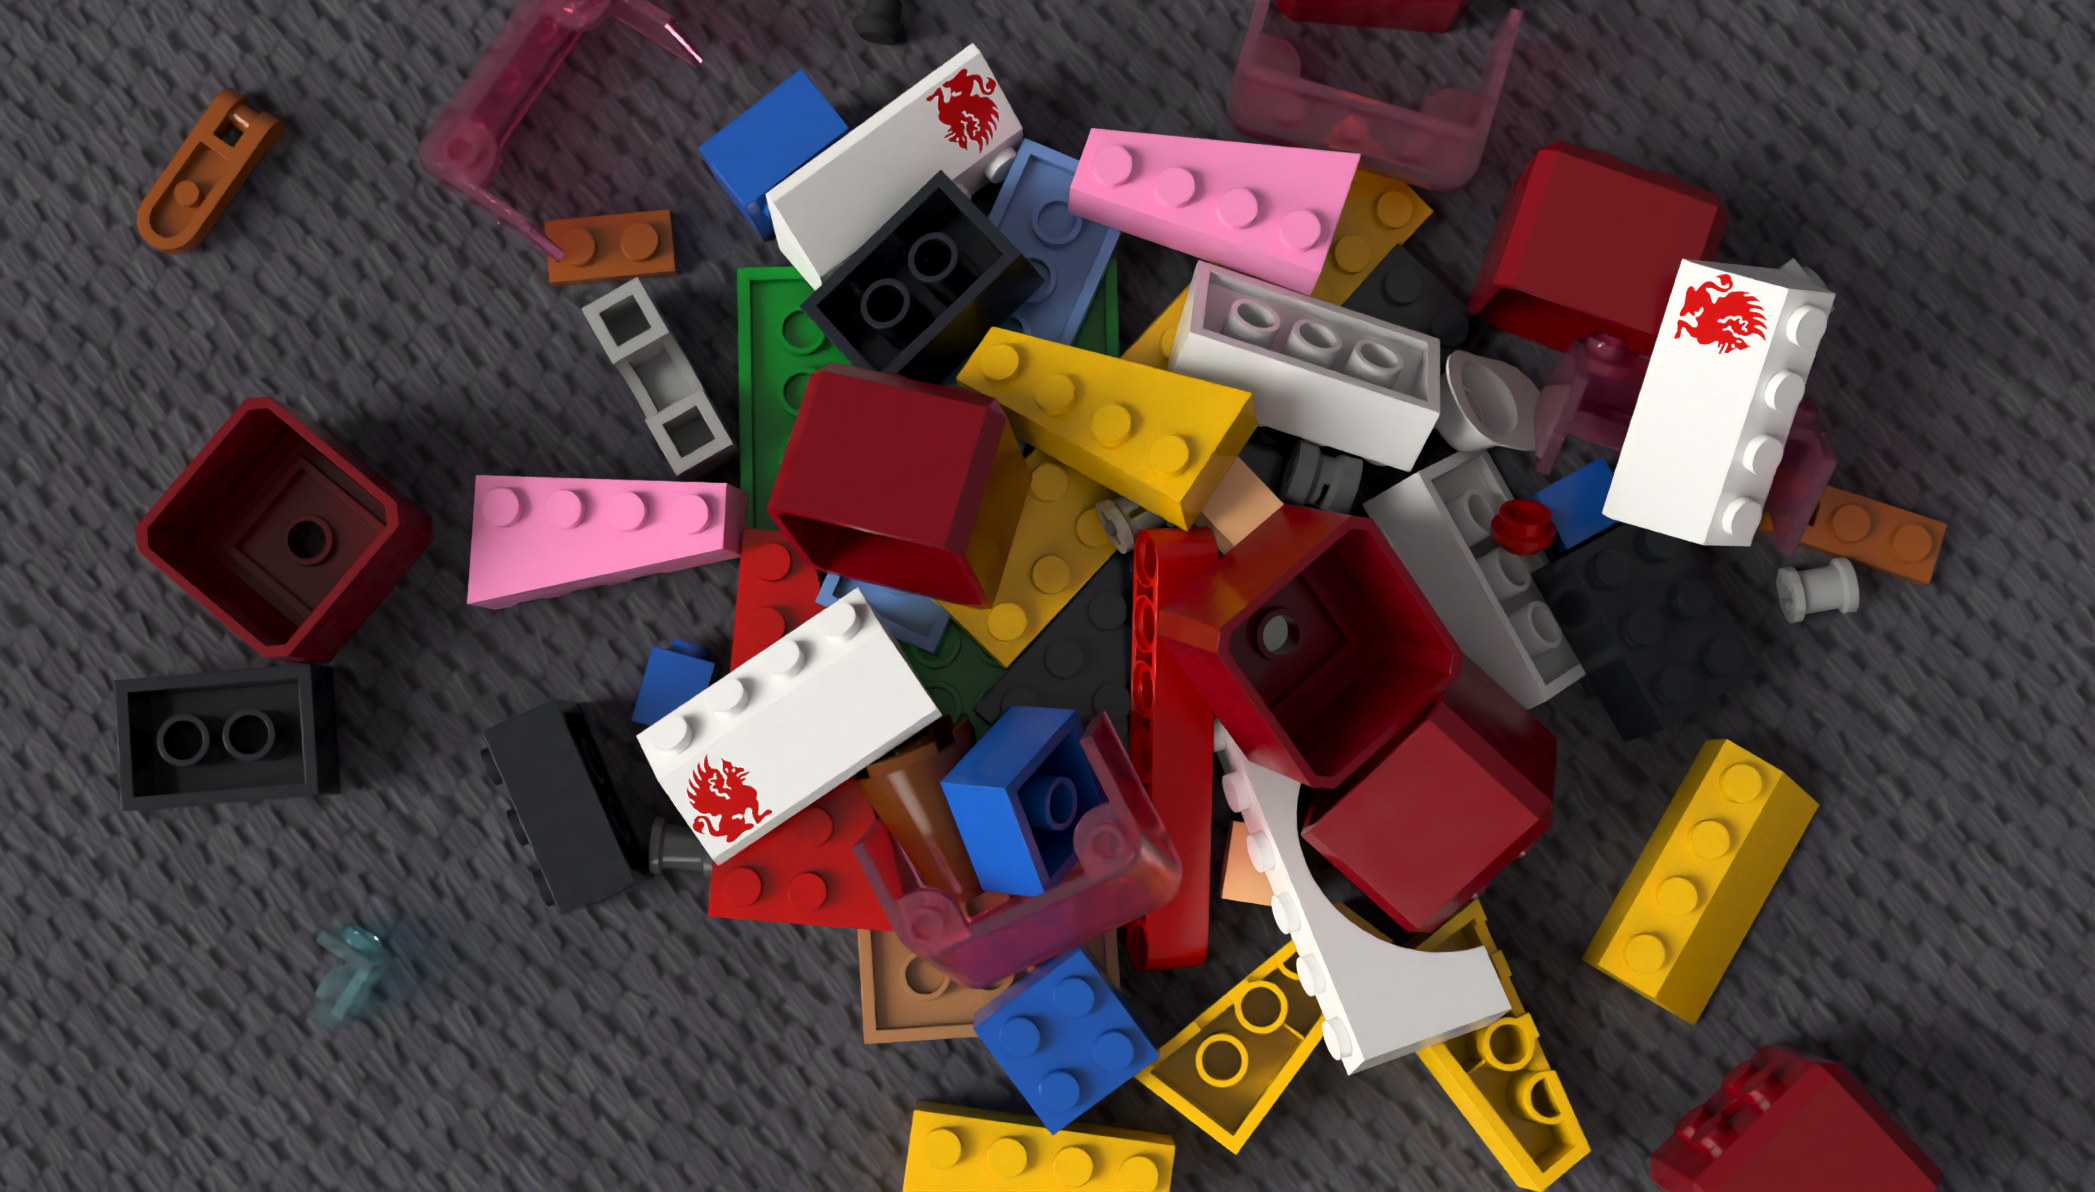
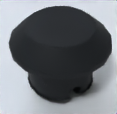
(880, 22)

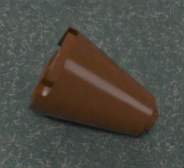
(913, 806)

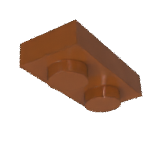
(613, 248)

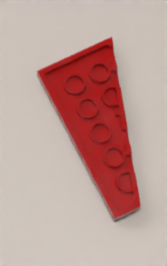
(807, 863)

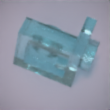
(348, 986)

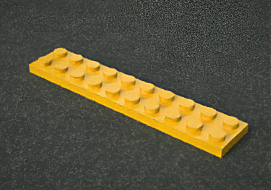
(1059, 530)

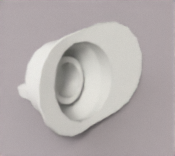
(1485, 404)

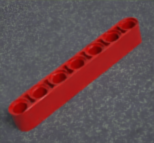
(1171, 747)

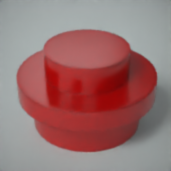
(1523, 527)

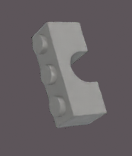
(662, 381)

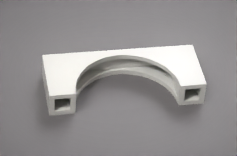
(1372, 993)

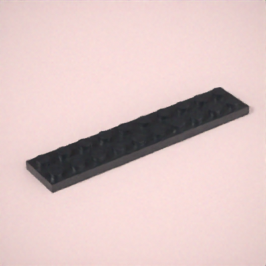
(1087, 649)

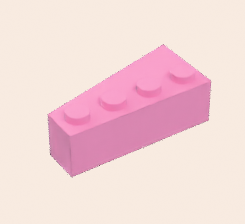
(1218, 200)
(580, 533)

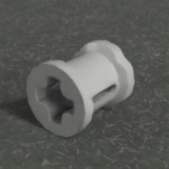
(1120, 527)
(1818, 589)

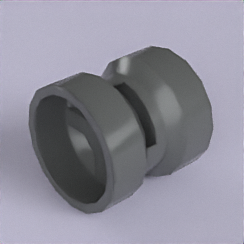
(1320, 479)

